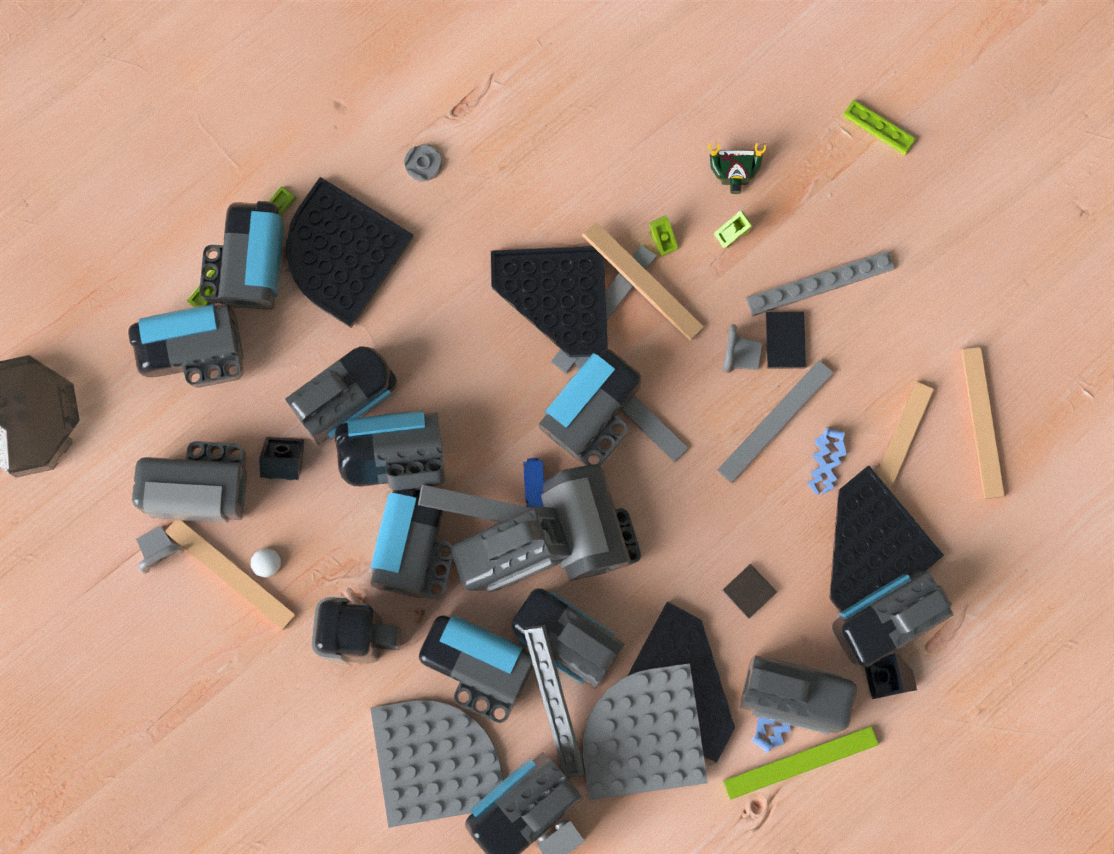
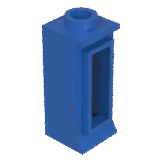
(533, 482)

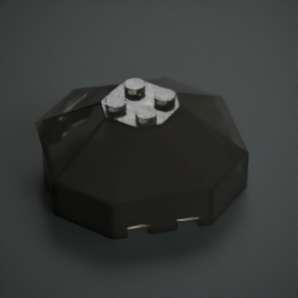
(35, 416)

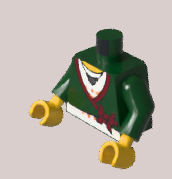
(735, 166)

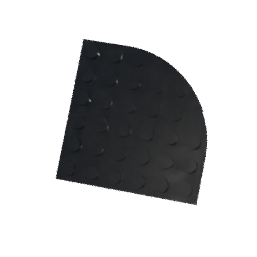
(341, 250)

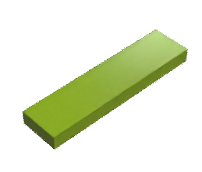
(879, 127)

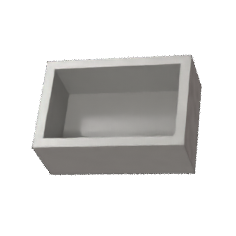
(560, 841)

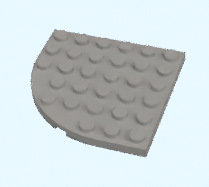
(644, 735)
(432, 761)

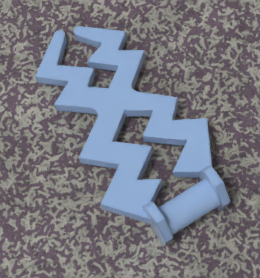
(824, 467)
(777, 730)

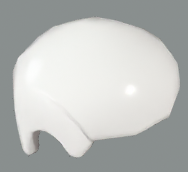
(265, 562)

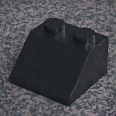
(281, 458)

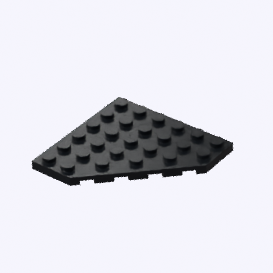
(557, 293)
(874, 541)
(682, 640)

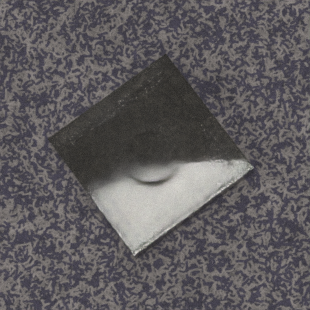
(749, 591)

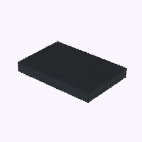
(785, 340)

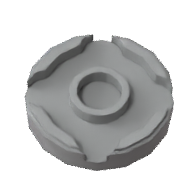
(423, 163)

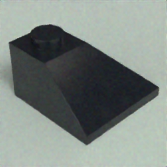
(890, 677)

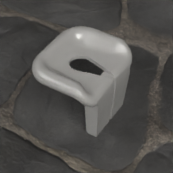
(741, 352)
(154, 547)

